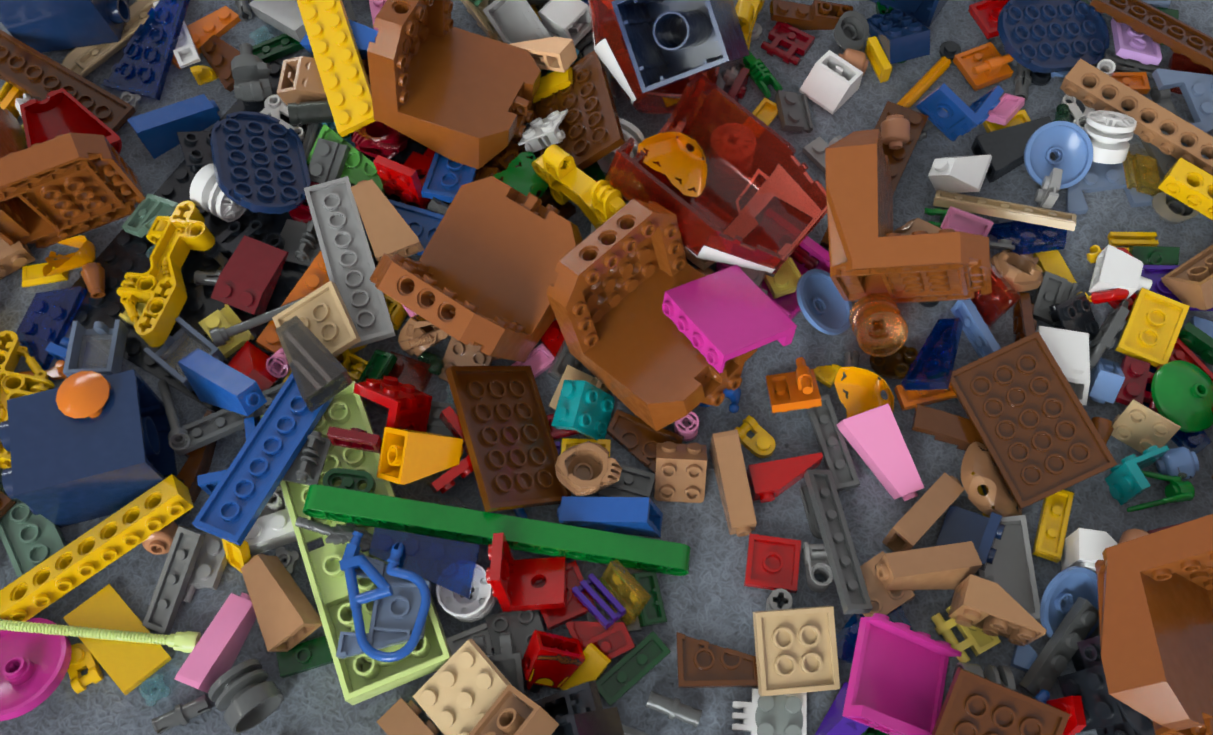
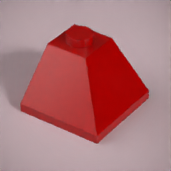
(252, 363)

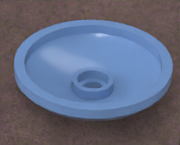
(1071, 149)
(823, 303)
(1063, 593)

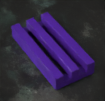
(585, 585)

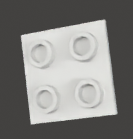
(544, 132)

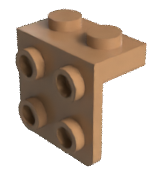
(13, 257)
(464, 355)
(680, 472)
(882, 600)

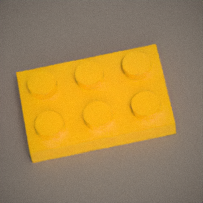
(1152, 328)

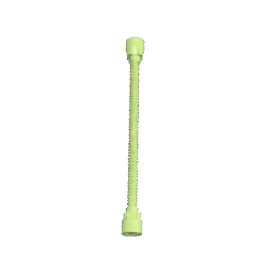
(180, 641)

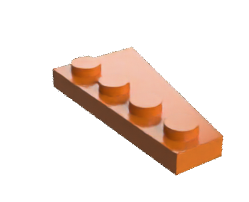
(213, 24)

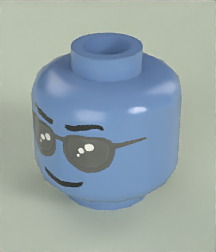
(1178, 463)

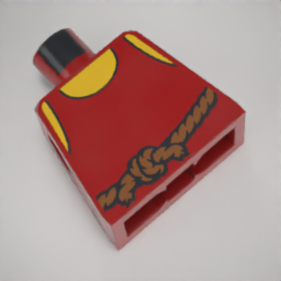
(550, 660)

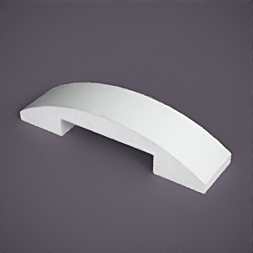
(185, 49)

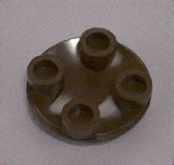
(894, 365)

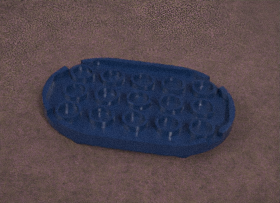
(1052, 33)
(259, 162)

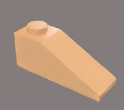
(551, 52)

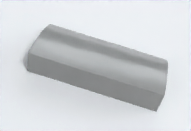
(282, 15)
(516, 21)
(1014, 565)

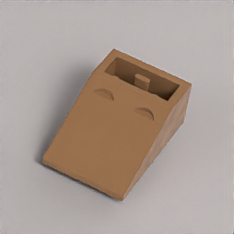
(300, 81)
(994, 611)

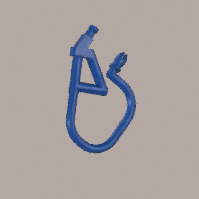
(352, 561)

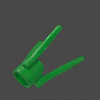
(1175, 492)

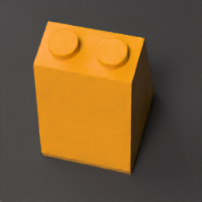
(416, 454)

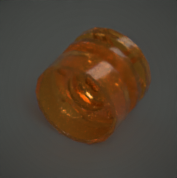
(878, 325)

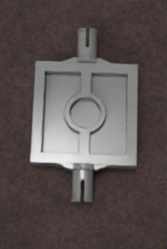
(208, 566)

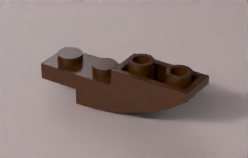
(818, 16)

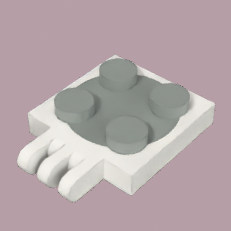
(772, 714)

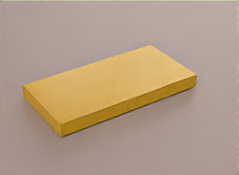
(123, 661)

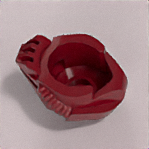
(379, 140)

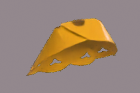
(677, 160)
(75, 260)
(863, 390)

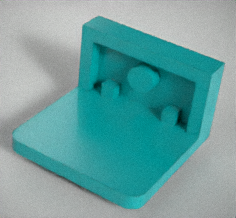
(583, 409)
(1127, 478)

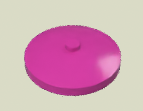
(30, 668)

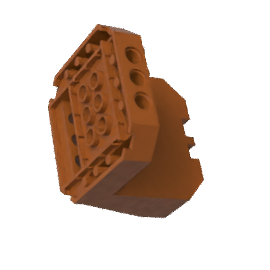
(448, 84)
(60, 185)
(872, 258)
(486, 269)
(624, 330)
(1160, 626)

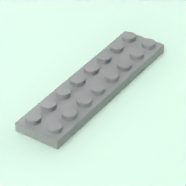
(349, 258)

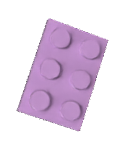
(1135, 45)

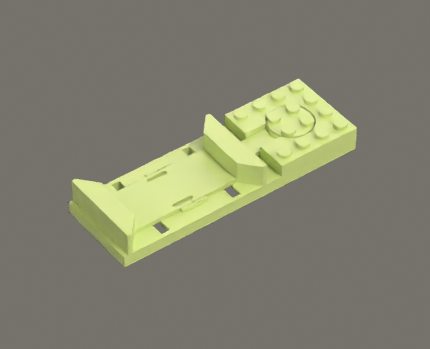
(359, 674)

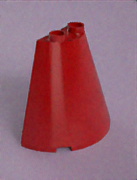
(62, 115)

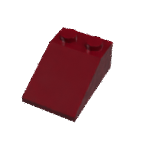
(250, 276)

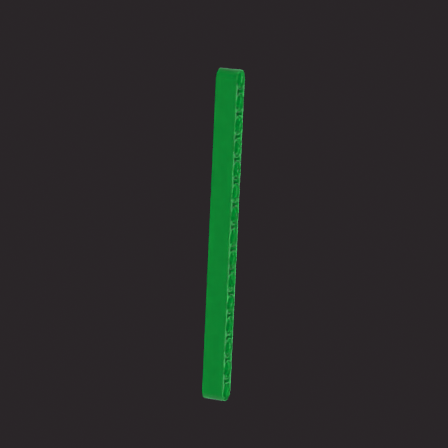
(479, 526)

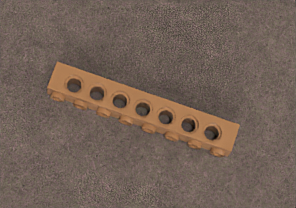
(1140, 108)

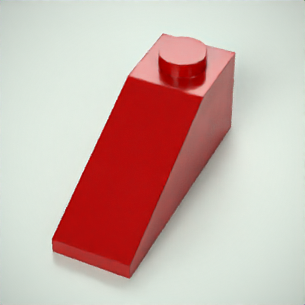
(774, 477)

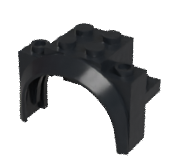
(1101, 710)
(581, 712)

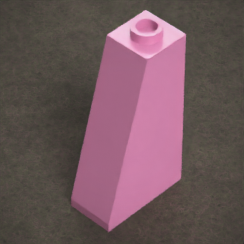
(883, 450)
(219, 644)

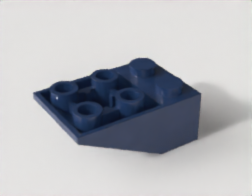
(900, 35)

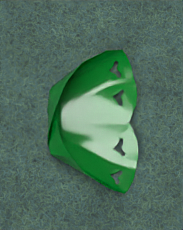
(523, 177)

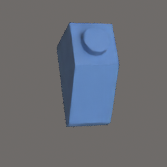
(1105, 381)

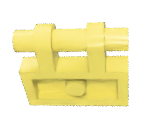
(973, 636)

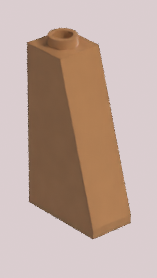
(383, 223)
(733, 482)
(923, 514)
(928, 567)
(278, 603)

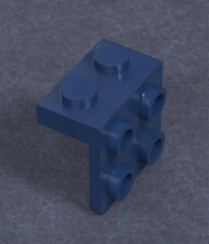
(968, 526)

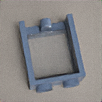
(178, 347)
(96, 348)

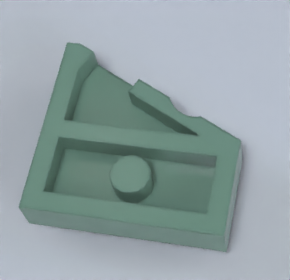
(146, 212)

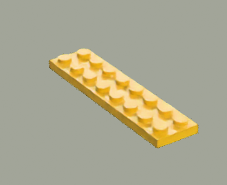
(338, 63)

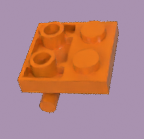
(983, 66)
(793, 389)

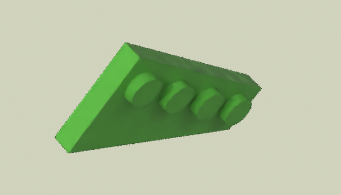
(357, 165)

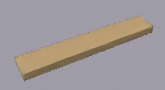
(1006, 210)

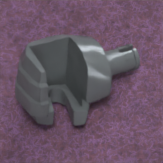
(250, 76)

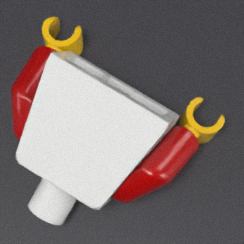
(1115, 274)

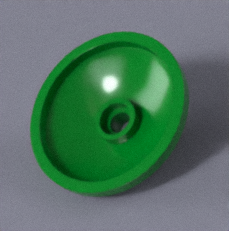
(1184, 395)

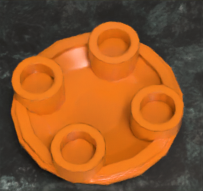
(83, 395)

